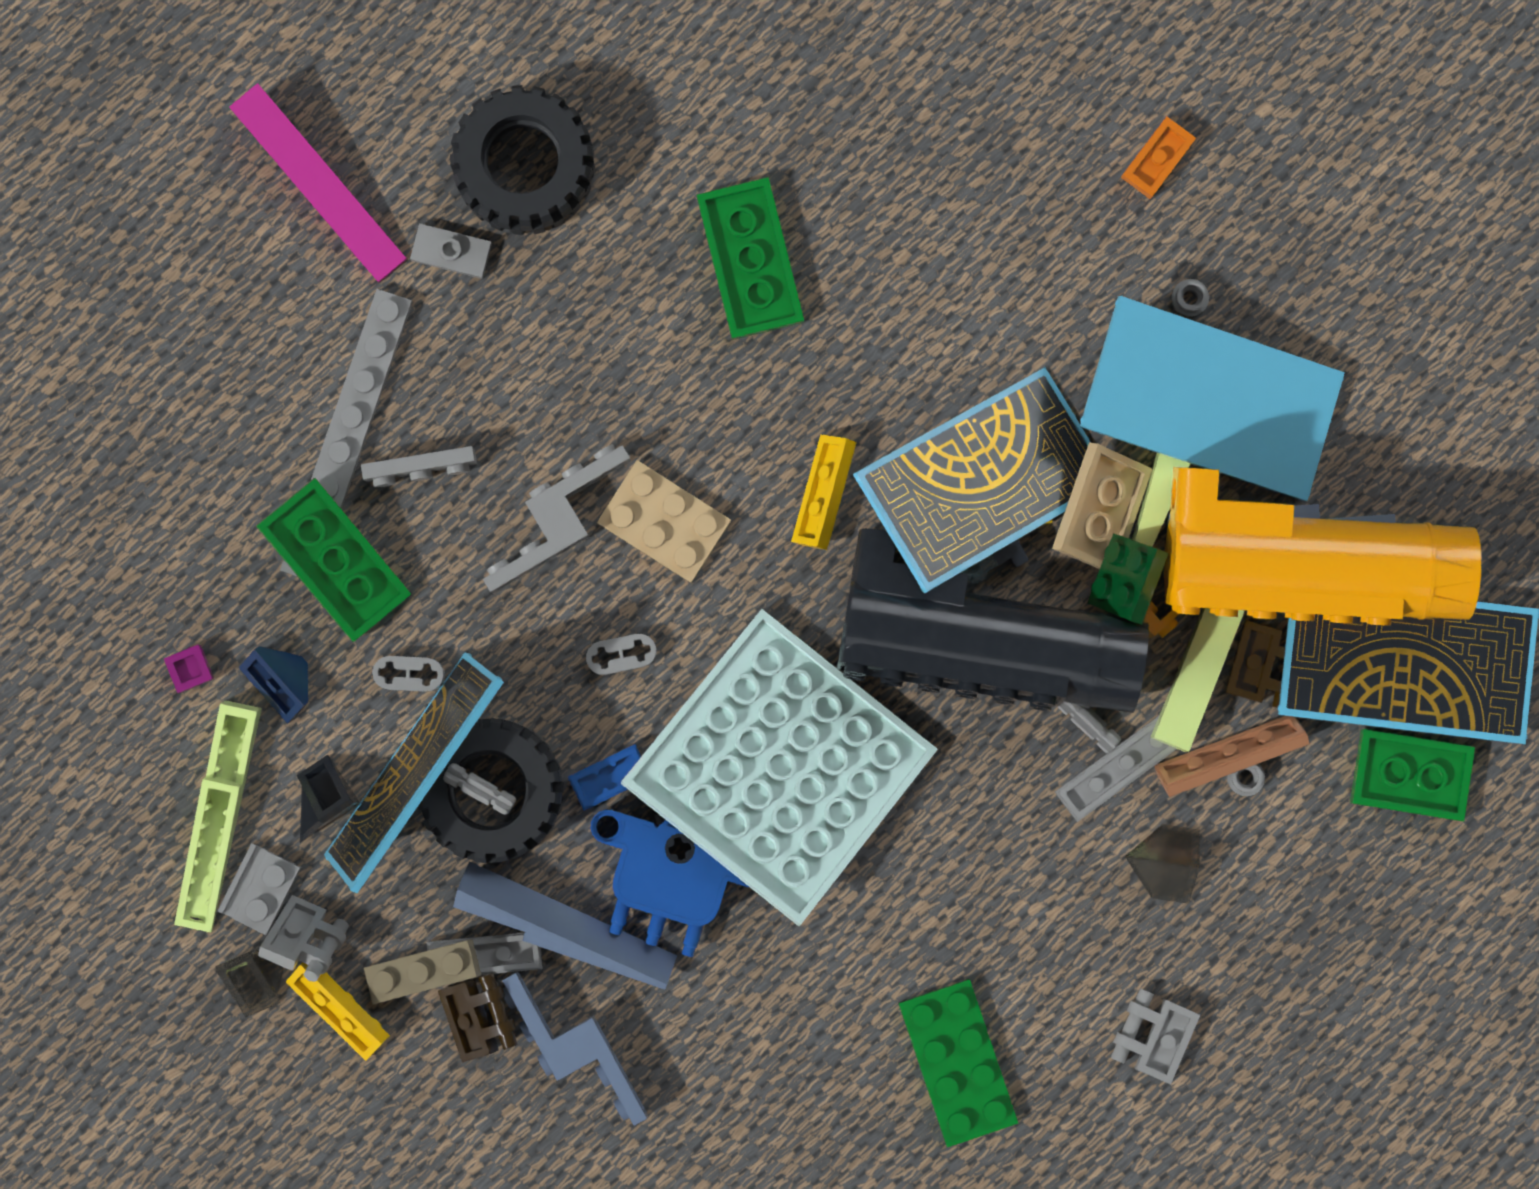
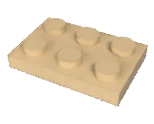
(1101, 504)
(664, 521)

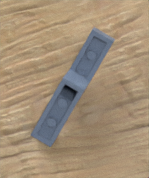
(573, 1049)

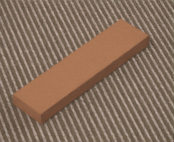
(1231, 755)

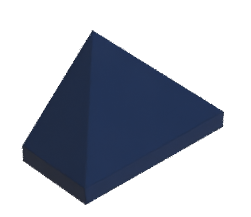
(279, 678)

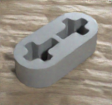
(619, 645)
(409, 664)

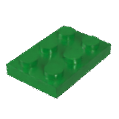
(1412, 775)

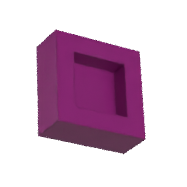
(189, 669)

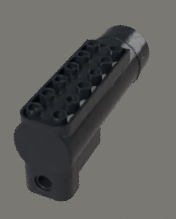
(982, 640)

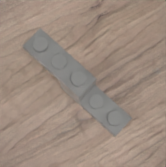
(556, 517)

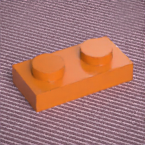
(1158, 157)

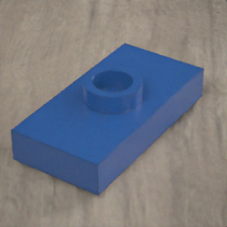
(604, 777)

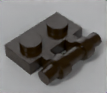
(1254, 662)
(469, 1019)

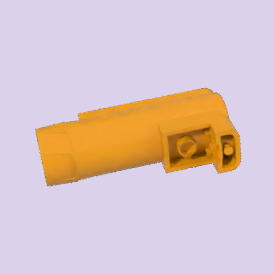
(1271, 562)

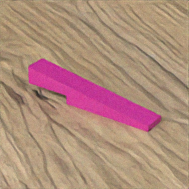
(317, 182)

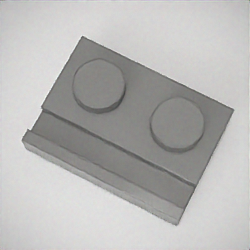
(259, 889)

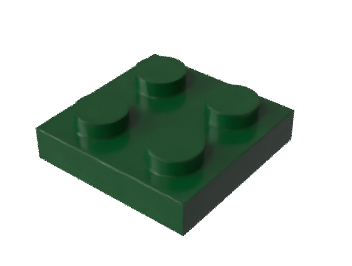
(1127, 578)

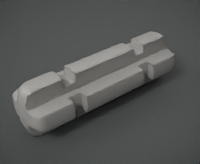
(1092, 725)
(479, 788)

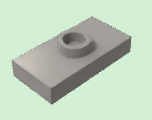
(451, 251)

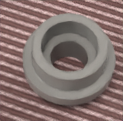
(1198, 289)
(1253, 787)

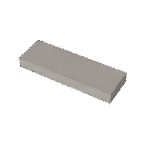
(500, 952)

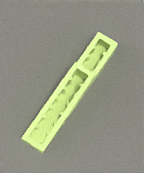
(1156, 499)
(1195, 679)
(217, 815)

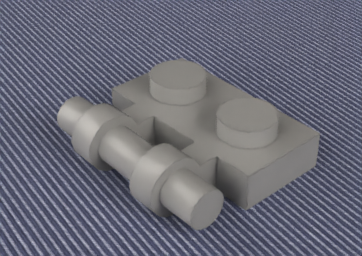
(293, 932)
(1166, 1040)

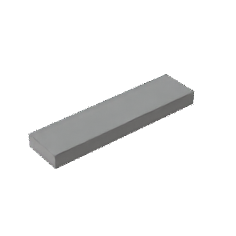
(1113, 772)

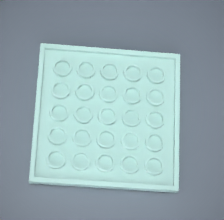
(779, 767)

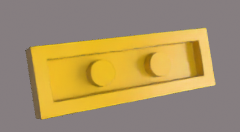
(823, 492)
(339, 1011)

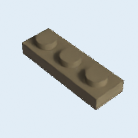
(422, 971)

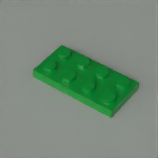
(750, 258)
(333, 559)
(958, 1063)

